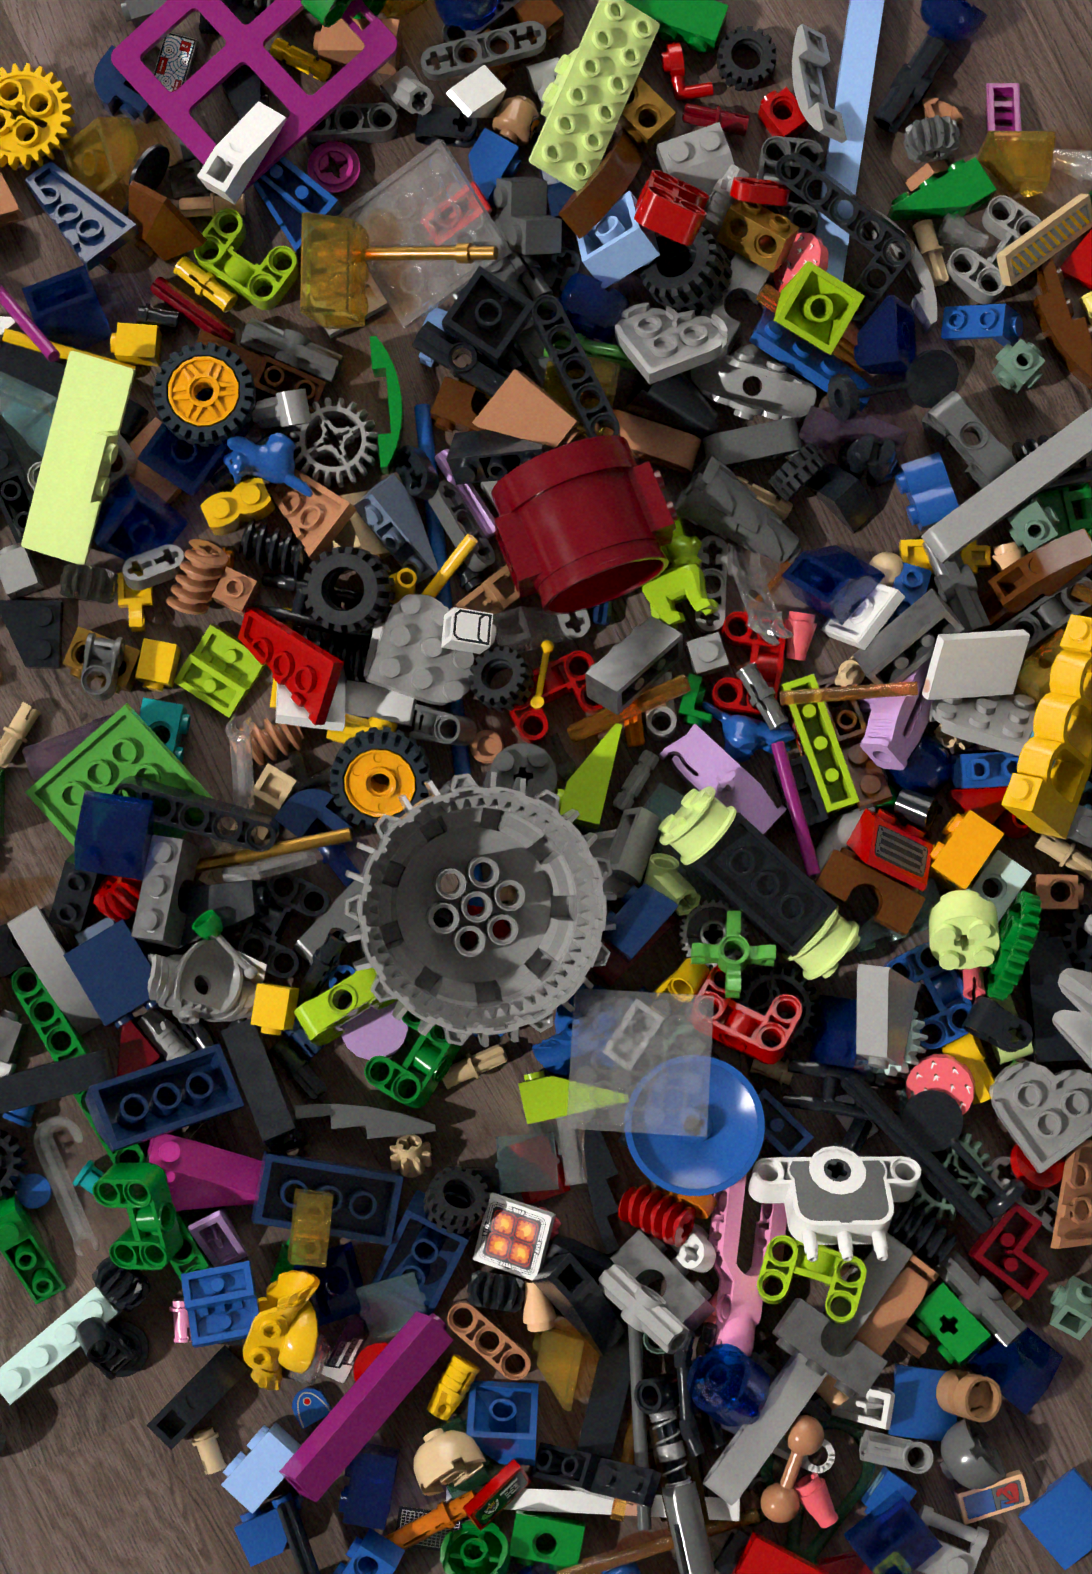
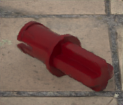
(707, 116)

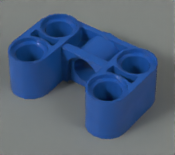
(945, 990)

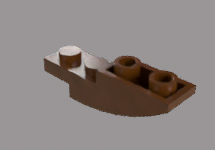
(1067, 337)
(269, 374)
(1036, 573)
(850, 730)

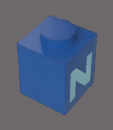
(883, 1486)

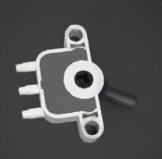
(837, 1193)

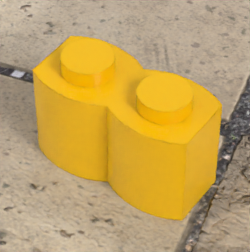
(230, 510)

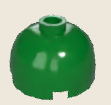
(475, 1550)

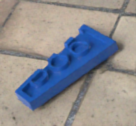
(801, 355)

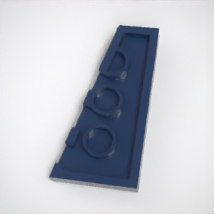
(81, 216)

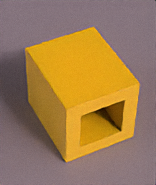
(137, 344)
(157, 664)
(274, 1008)

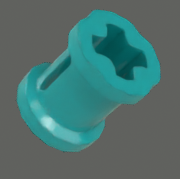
(88, 1176)

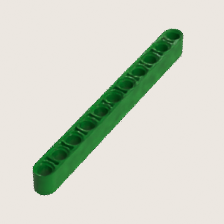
(48, 1033)

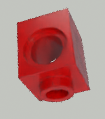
(784, 101)

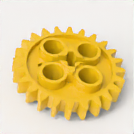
(34, 90)

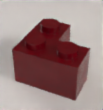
(1002, 1254)

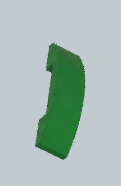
(383, 367)

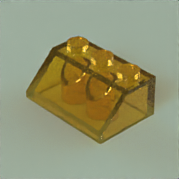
(333, 271)

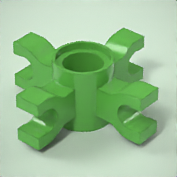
(760, 955)

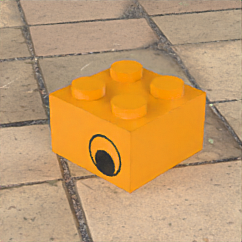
(963, 850)

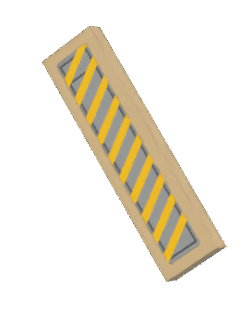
(1045, 240)

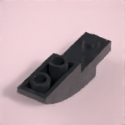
(15, 489)
(596, 1475)

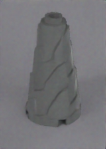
(732, 511)

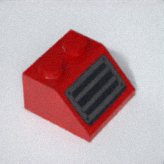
(892, 847)

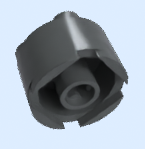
(529, 759)

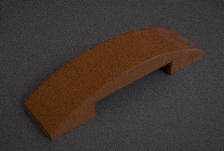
(605, 185)

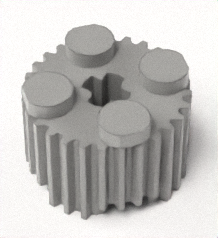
(698, 922)

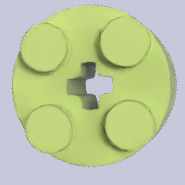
(963, 930)

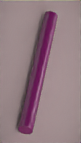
(28, 326)
(795, 808)

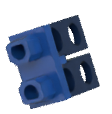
(982, 770)

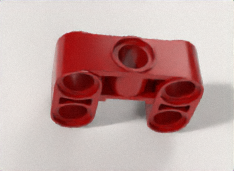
(671, 207)
(767, 657)
(558, 682)
(746, 1029)

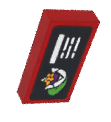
(496, 1494)

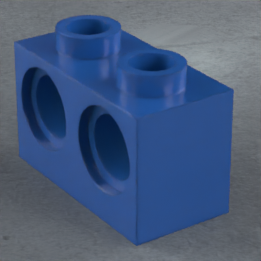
(374, 1545)

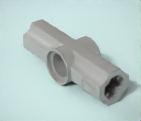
(643, 1309)

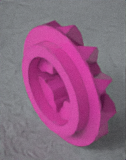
(340, 154)

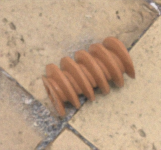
(199, 578)
(274, 738)

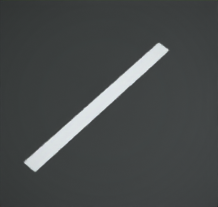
(580, 1502)

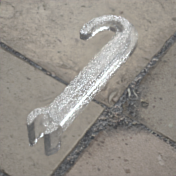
(241, 773)
(61, 1181)

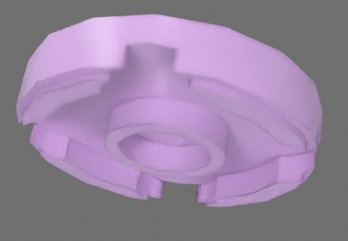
(375, 1033)

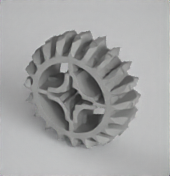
(347, 434)

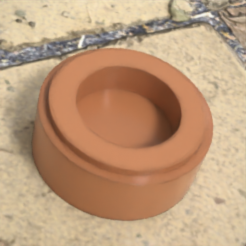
(486, 746)

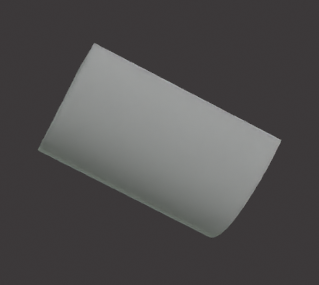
(633, 845)

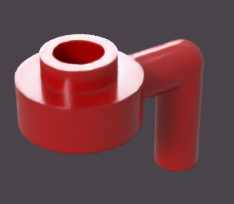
(673, 62)

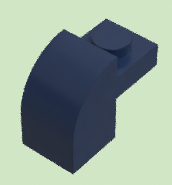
(117, 91)
(308, 808)

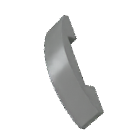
(808, 58)
(925, 301)
(47, 959)

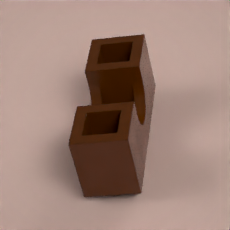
(525, 10)
(454, 407)
(897, 902)

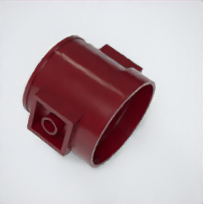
(583, 524)

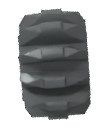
(932, 139)

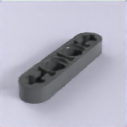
(485, 56)

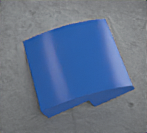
(220, 1303)
(916, 1406)
(1063, 1518)

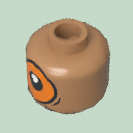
(516, 120)

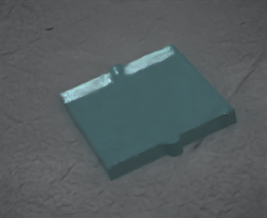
(527, 1163)
(390, 1304)

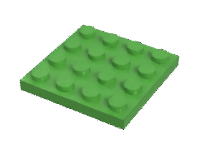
(112, 752)

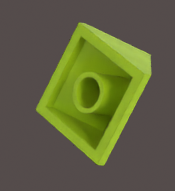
(817, 307)

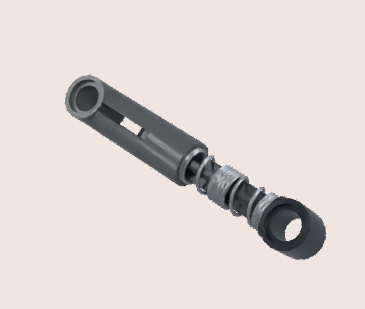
(681, 1498)

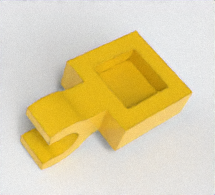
(134, 601)

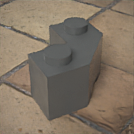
(523, 217)

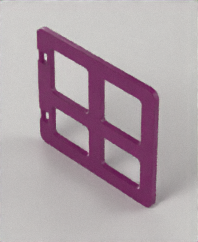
(246, 46)

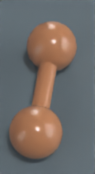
(780, 1500)

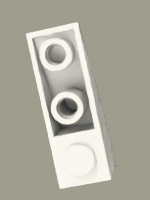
(241, 152)

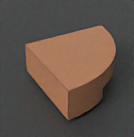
(934, 106)
(930, 169)

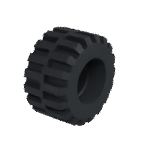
(696, 287)
(322, 584)

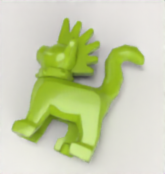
(680, 582)

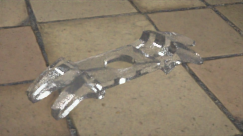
(754, 579)

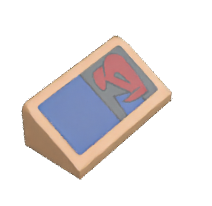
(993, 1500)

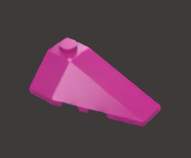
(204, 1174)

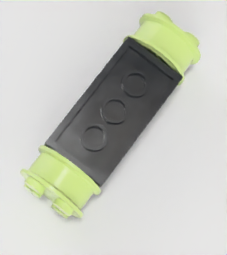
(760, 883)

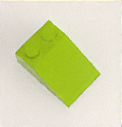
(590, 782)
(544, 1097)

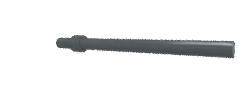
(639, 1418)

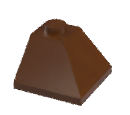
(160, 224)

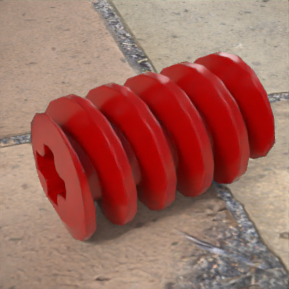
(657, 1214)

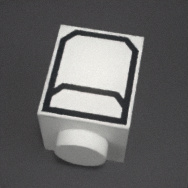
(468, 630)

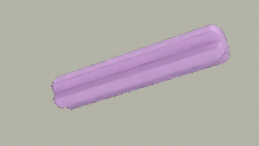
(470, 496)

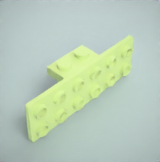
(592, 92)
(78, 457)

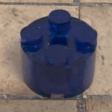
(592, 308)
(728, 1385)

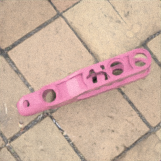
(738, 1298)

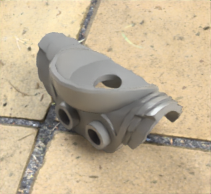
(780, 395)
(203, 964)

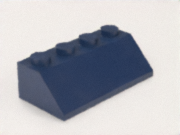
(163, 1098)

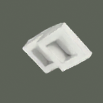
(375, 701)

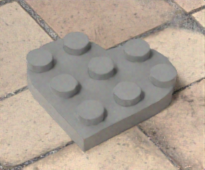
(668, 341)
(412, 657)
(990, 721)
(1043, 1110)

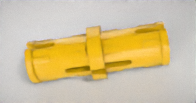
(205, 284)

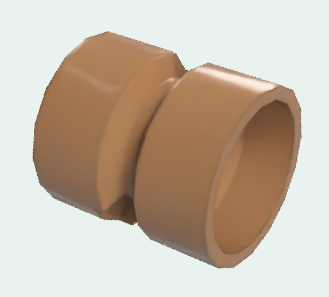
(968, 1395)

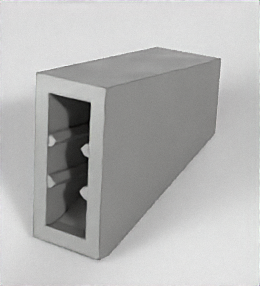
(883, 1015)

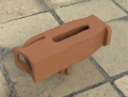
(893, 1310)

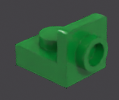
(689, 700)

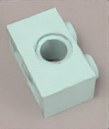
(1006, 874)

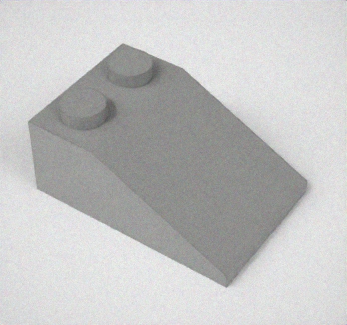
(697, 160)

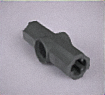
(292, 349)
(958, 589)
(980, 1298)

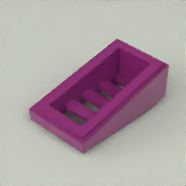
(1003, 90)

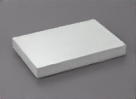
(975, 664)

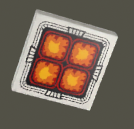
(514, 1236)

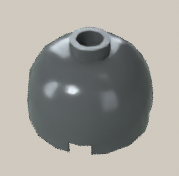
(969, 1456)

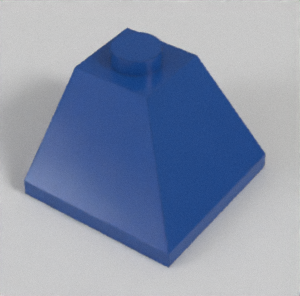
(504, 1420)

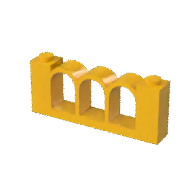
(1048, 797)

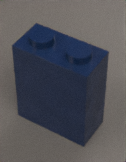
(113, 973)

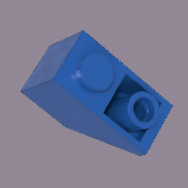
(492, 159)
(262, 1532)

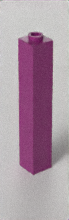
(366, 1405)

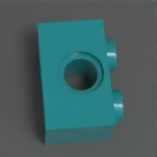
(168, 716)

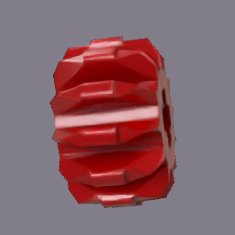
(118, 897)

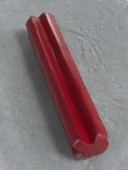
(192, 310)

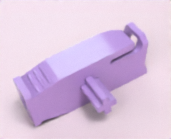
(896, 724)
(729, 779)

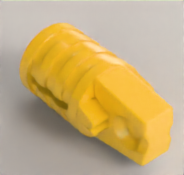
(452, 1387)

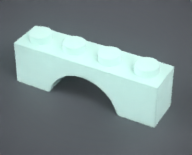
(52, 1346)

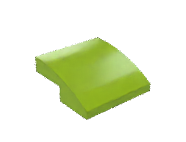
(220, 671)

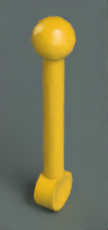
(537, 701)

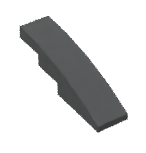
(378, 1121)

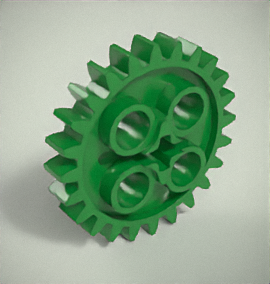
(1017, 937)

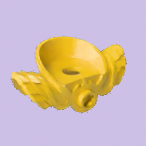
(283, 1330)

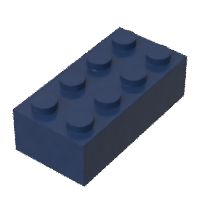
(362, 1196)

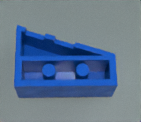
(289, 194)

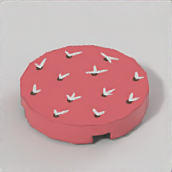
(805, 248)
(942, 1074)

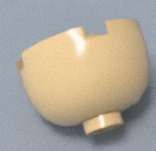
(445, 1460)

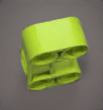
(238, 273)
(323, 1018)
(825, 1270)

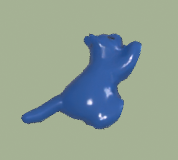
(269, 461)
(746, 734)

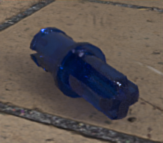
(335, 857)

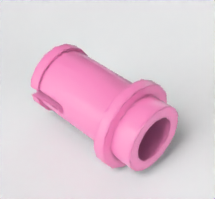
(181, 1321)

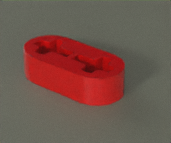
(760, 191)

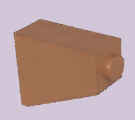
(340, 44)
(528, 413)

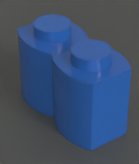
(927, 490)

